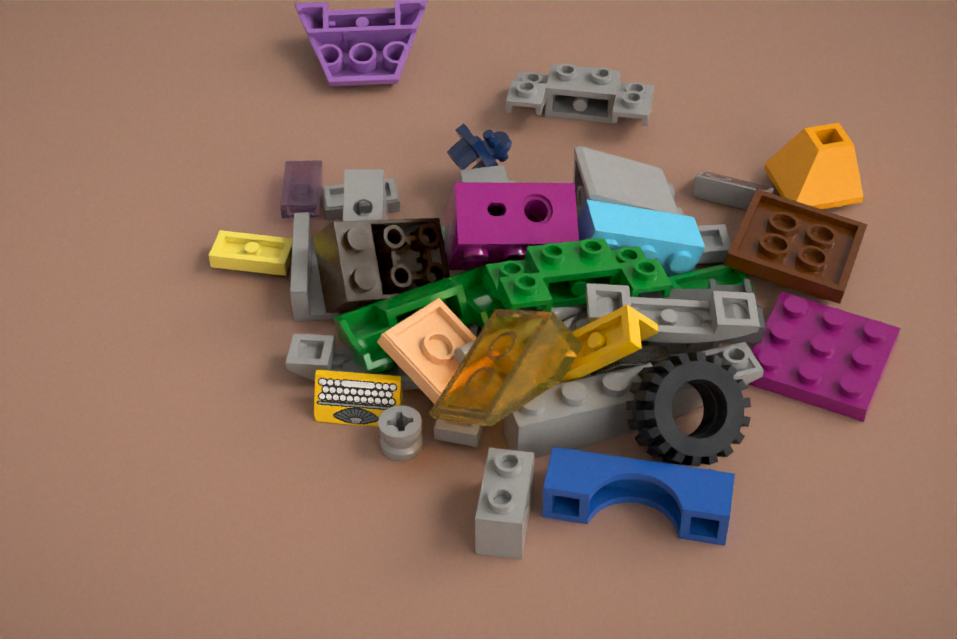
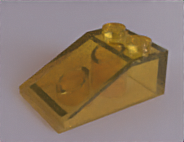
(508, 367)

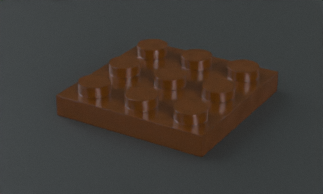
(796, 246)

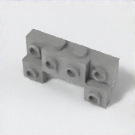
(581, 94)

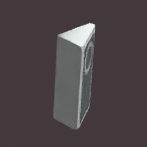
(726, 190)

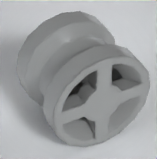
(400, 433)

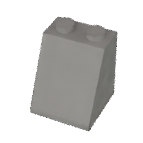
(620, 182)

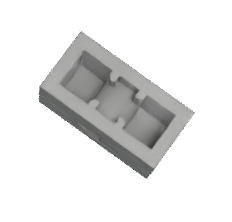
(504, 503)

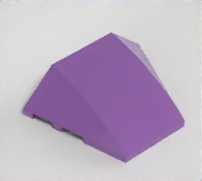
(362, 43)

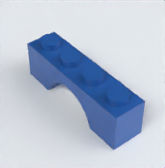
(691, 498)

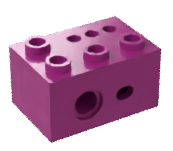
(501, 219)

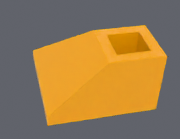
(817, 168)

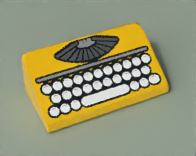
(354, 397)

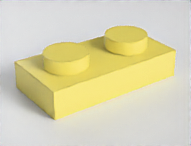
(251, 253)

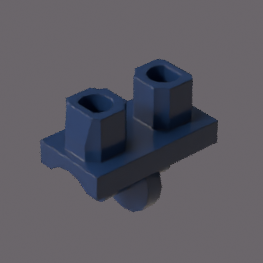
(484, 152)

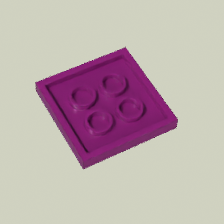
(824, 355)

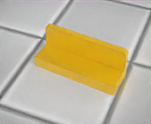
(610, 340)

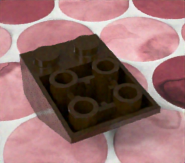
(377, 260)

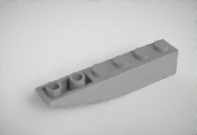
(595, 406)

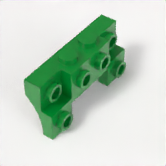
(558, 274)
(460, 293)

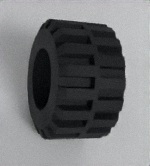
(721, 402)

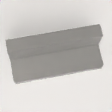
(305, 278)

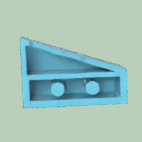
(661, 235)

